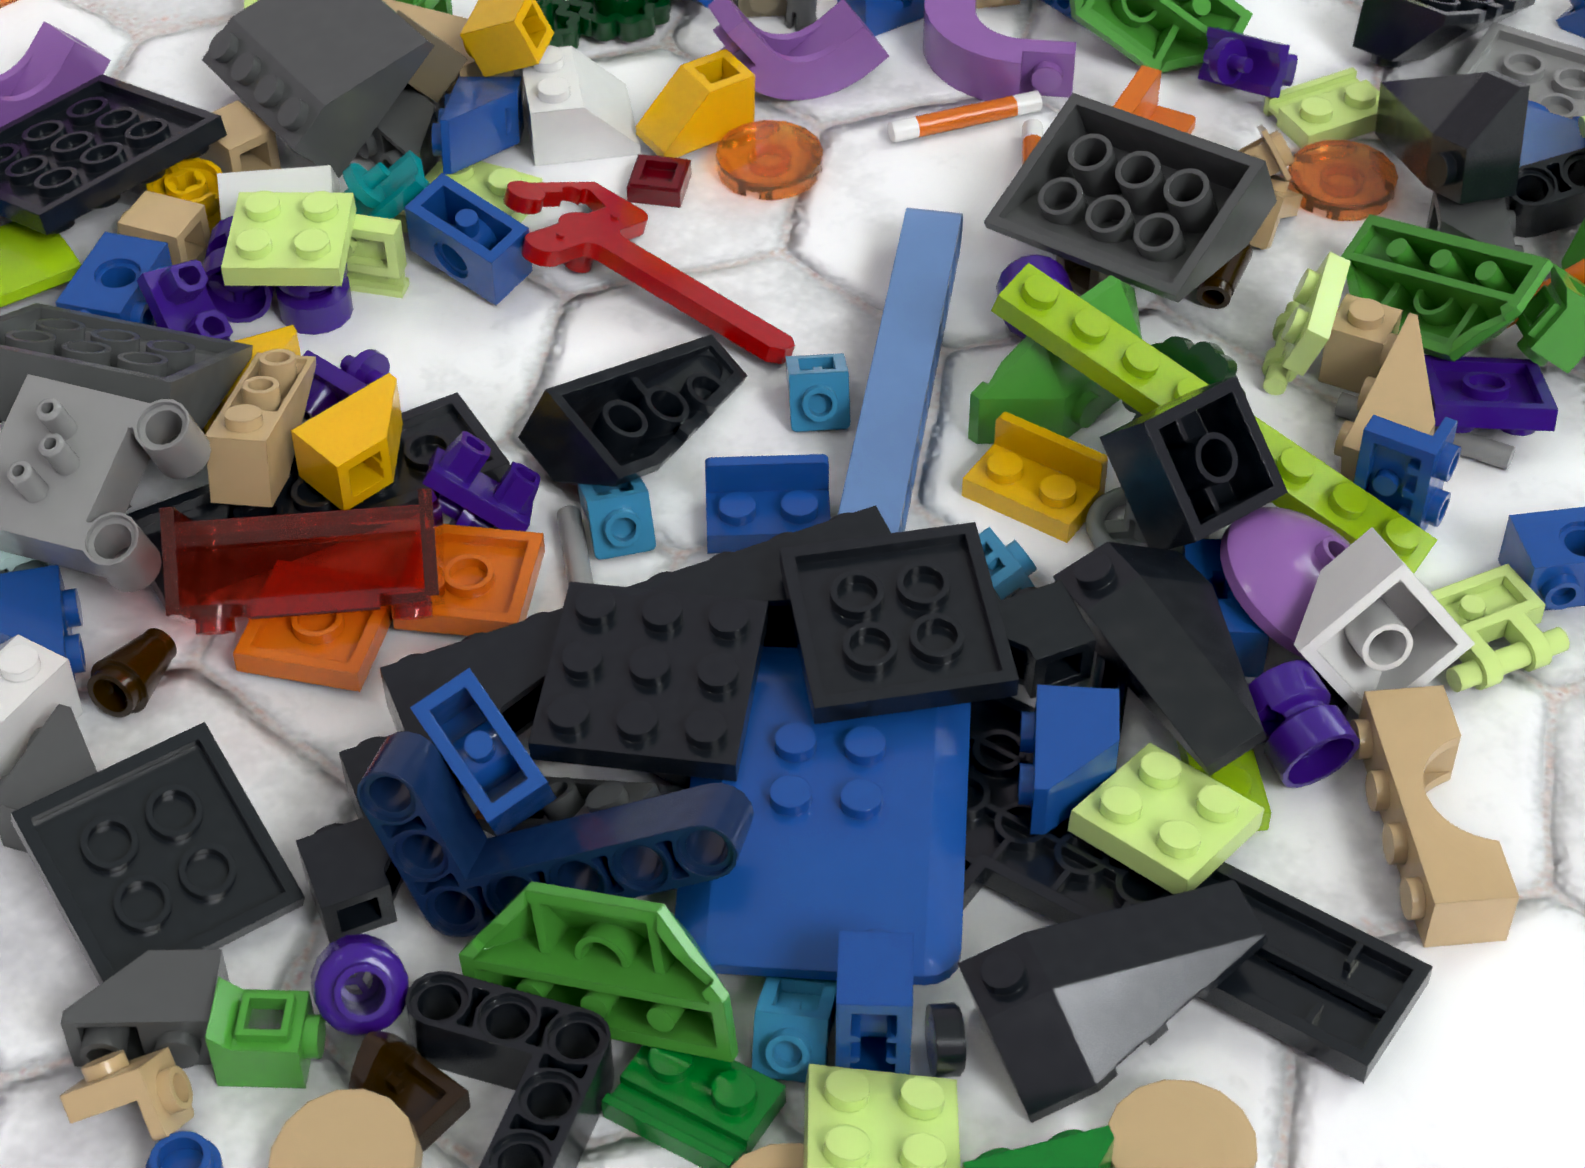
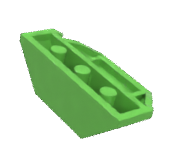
(1160, 32)
(1453, 283)
(1043, 386)
(612, 958)

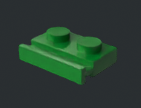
(695, 1105)

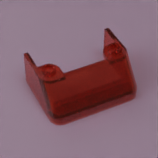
(303, 564)

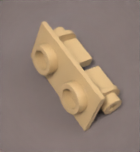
(1273, 150)

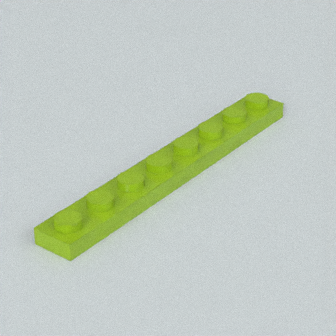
(1151, 379)

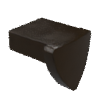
(421, 1090)

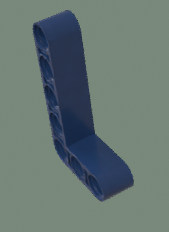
(469, 878)

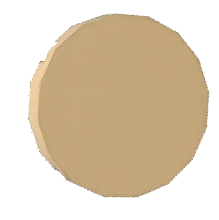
(1181, 1128)
(347, 1132)

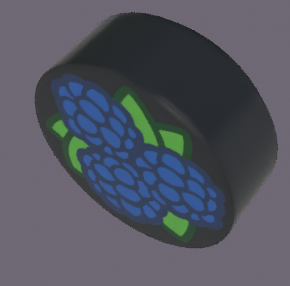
(945, 1040)

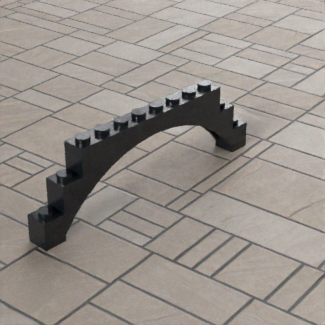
(347, 862)

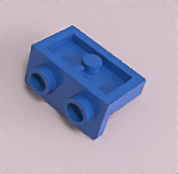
(1408, 468)
(763, 496)

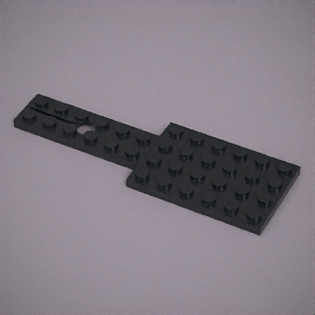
(1075, 880)

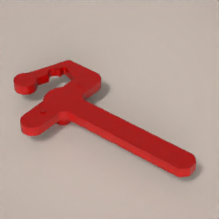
(606, 238)

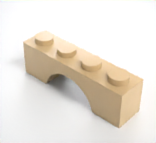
(1450, 878)

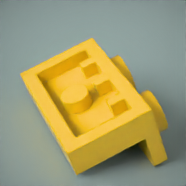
(1037, 477)

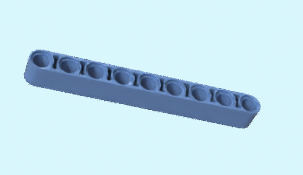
(904, 367)

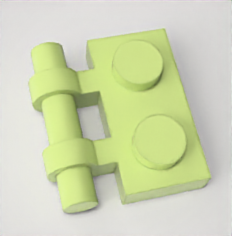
(1305, 324)
(1492, 608)

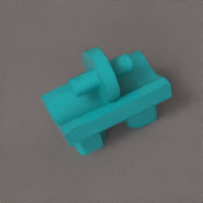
(383, 190)

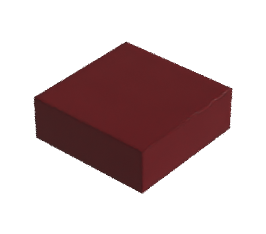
(659, 180)

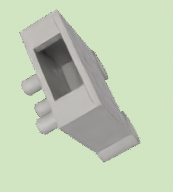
(74, 468)

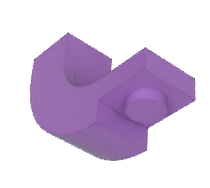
(801, 63)
(990, 63)
(46, 71)

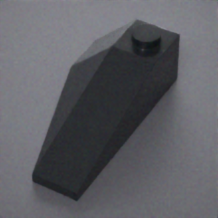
(1457, 132)
(1093, 989)

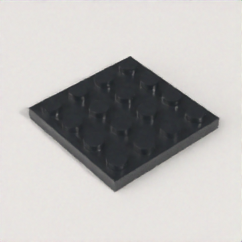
(93, 148)

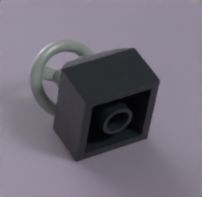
(1186, 470)

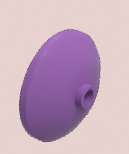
(1274, 567)

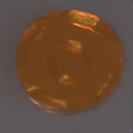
(769, 159)
(1343, 179)

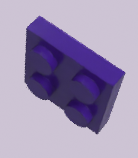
(1491, 394)

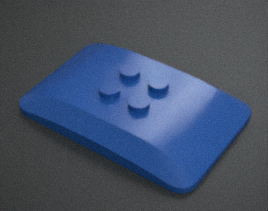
(846, 834)

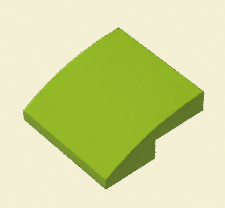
(32, 262)

